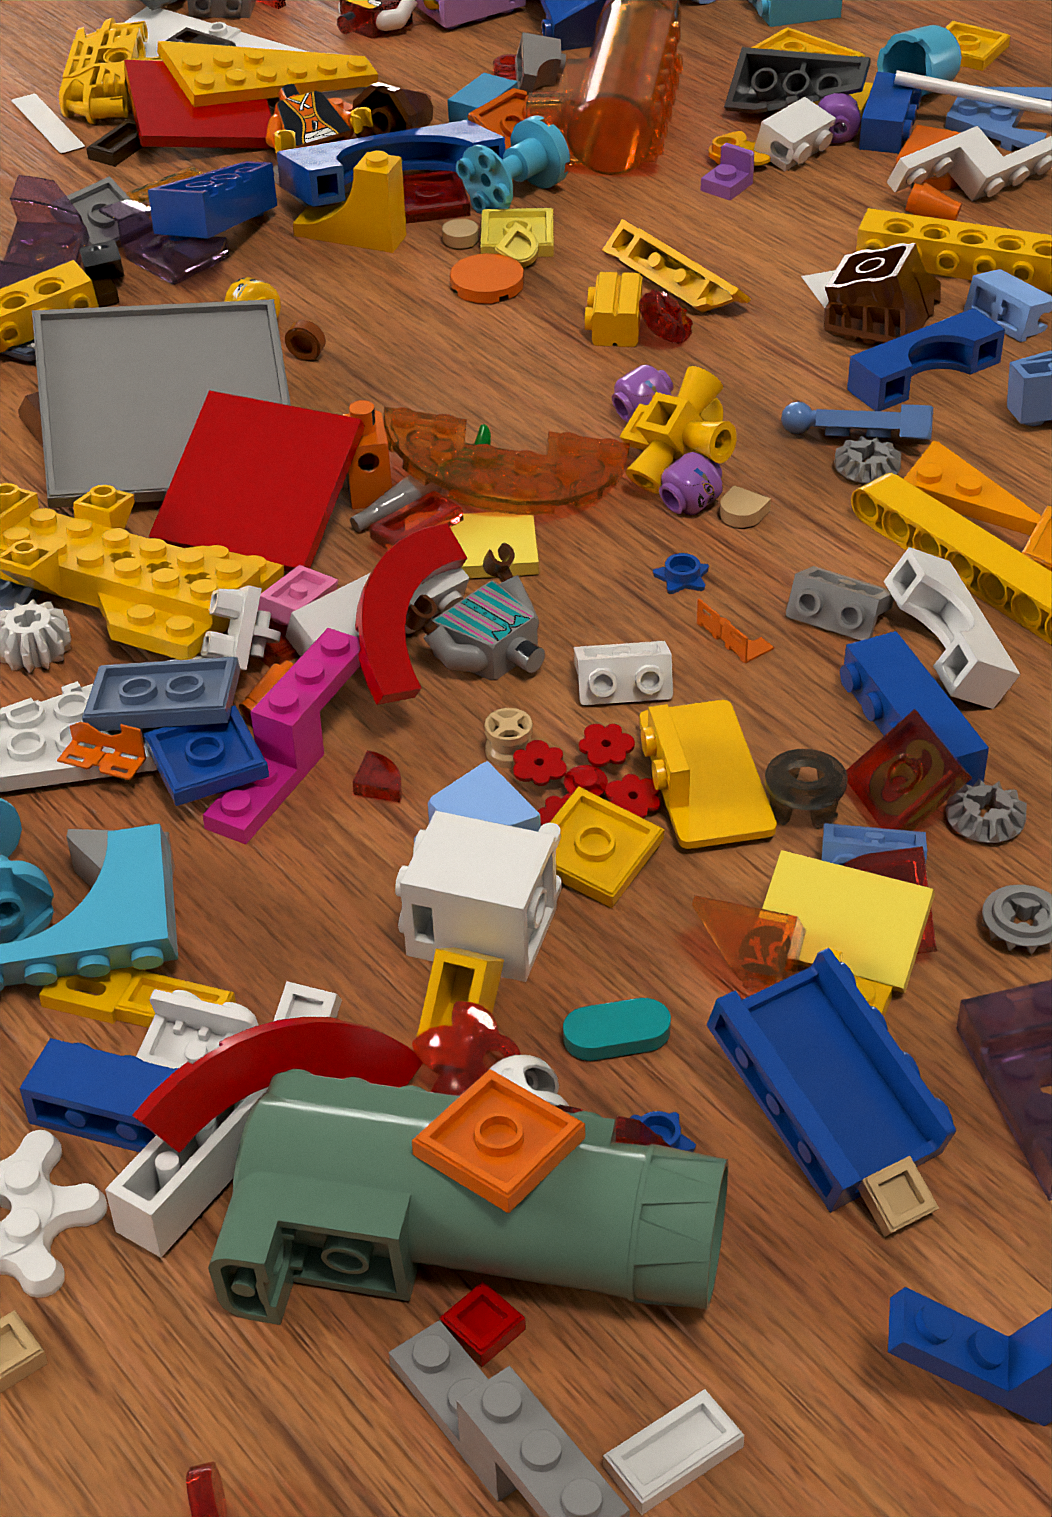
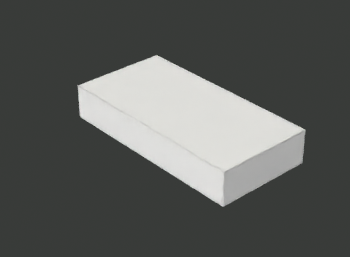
(673, 1451)

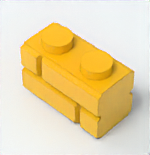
(614, 309)

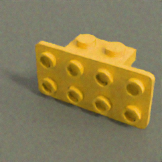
(705, 774)

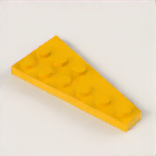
(239, 74)

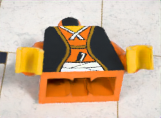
(311, 120)

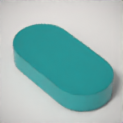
(616, 1029)

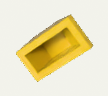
(459, 977)

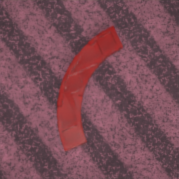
(385, 605)
(252, 1057)

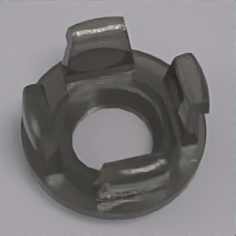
(817, 796)

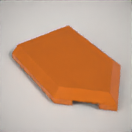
(502, 113)

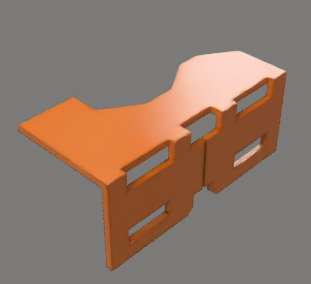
(733, 638)
(127, 742)

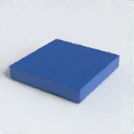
(206, 758)

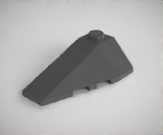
(779, 78)

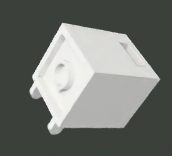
(480, 890)

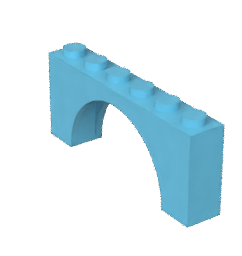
(117, 925)

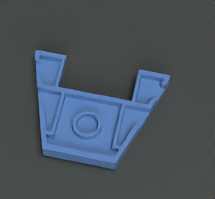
(997, 120)

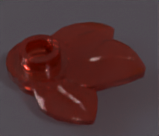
(459, 1049)

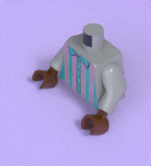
(486, 629)

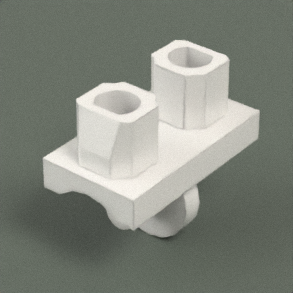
(241, 609)

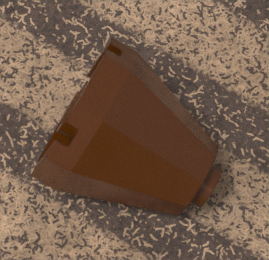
(393, 109)

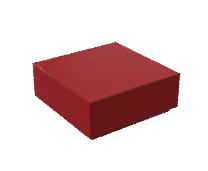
(483, 1323)

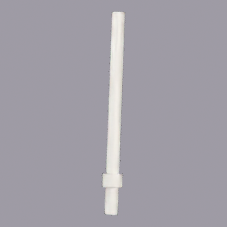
(973, 92)

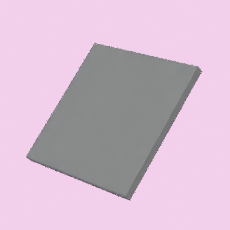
(131, 383)

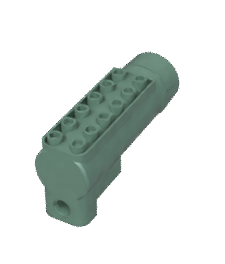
(345, 1205)

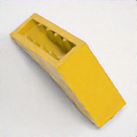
(370, 215)

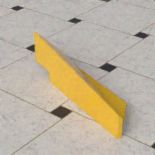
(671, 269)

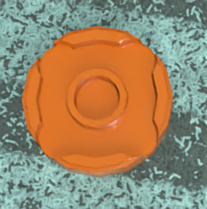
(486, 278)

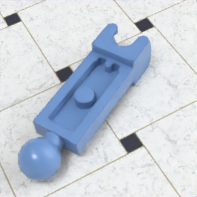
(912, 421)

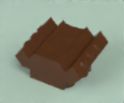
(880, 295)

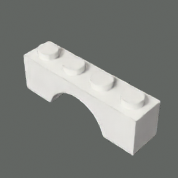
(974, 659)

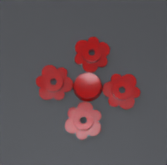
(602, 747)

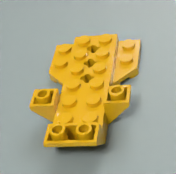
(144, 587)

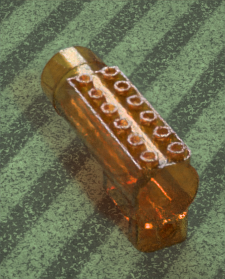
(623, 95)

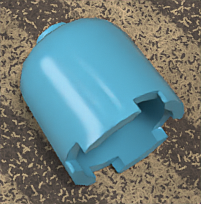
(922, 51)

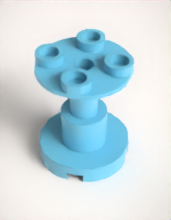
(535, 155)
(23, 886)

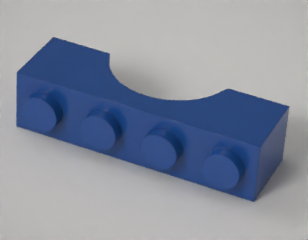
(958, 343)

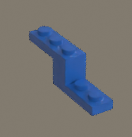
(998, 1367)

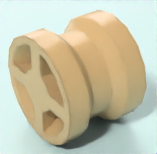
(506, 732)

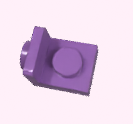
(732, 173)

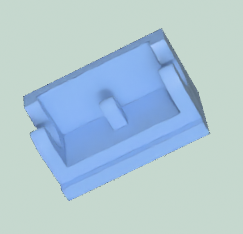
(1009, 303)

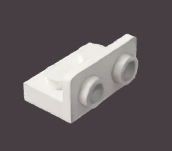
(624, 672)

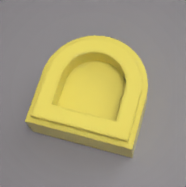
(519, 244)

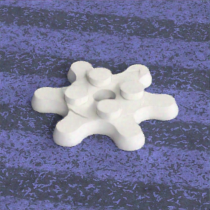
(40, 1213)

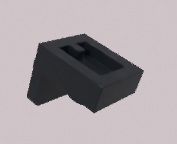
(102, 259)

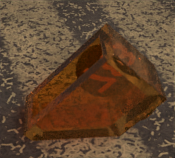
(754, 941)

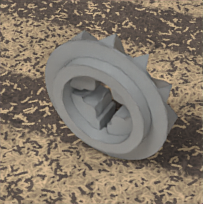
(882, 459)
(998, 824)
(1025, 903)

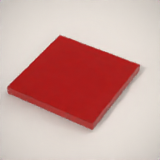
(169, 119)
(258, 479)

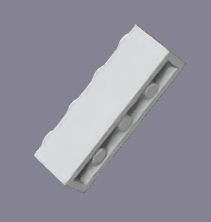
(339, 607)
(168, 1190)

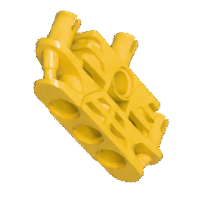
(94, 71)

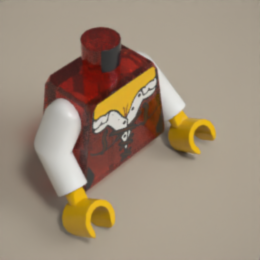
(374, 17)

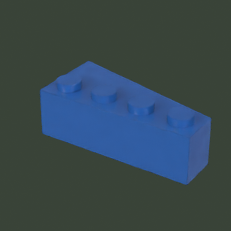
(212, 200)

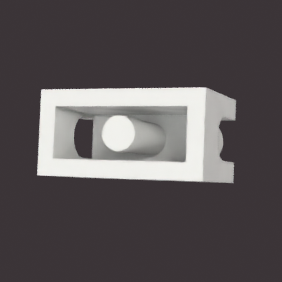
(795, 133)

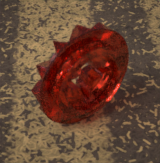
(665, 317)

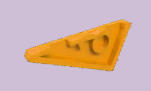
(969, 491)

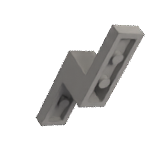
(502, 1429)

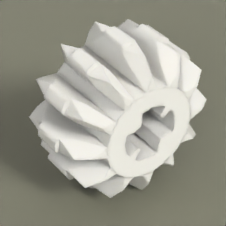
(33, 636)

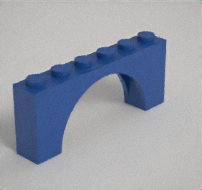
(321, 171)

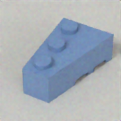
(1031, 389)

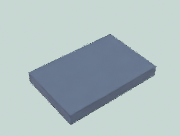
(163, 693)

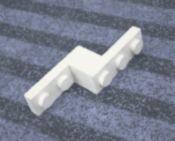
(972, 164)

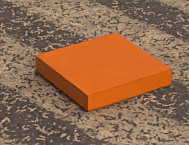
(498, 1140)

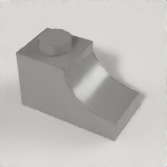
(538, 61)

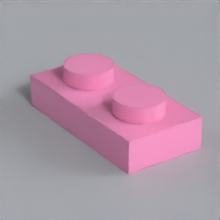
(295, 591)

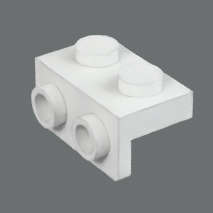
(189, 1027)

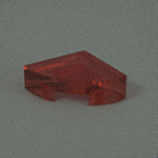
(378, 778)

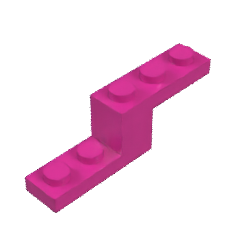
(287, 734)

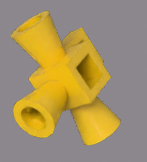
(674, 427)

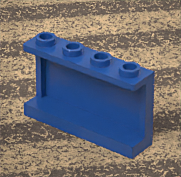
(831, 1078)

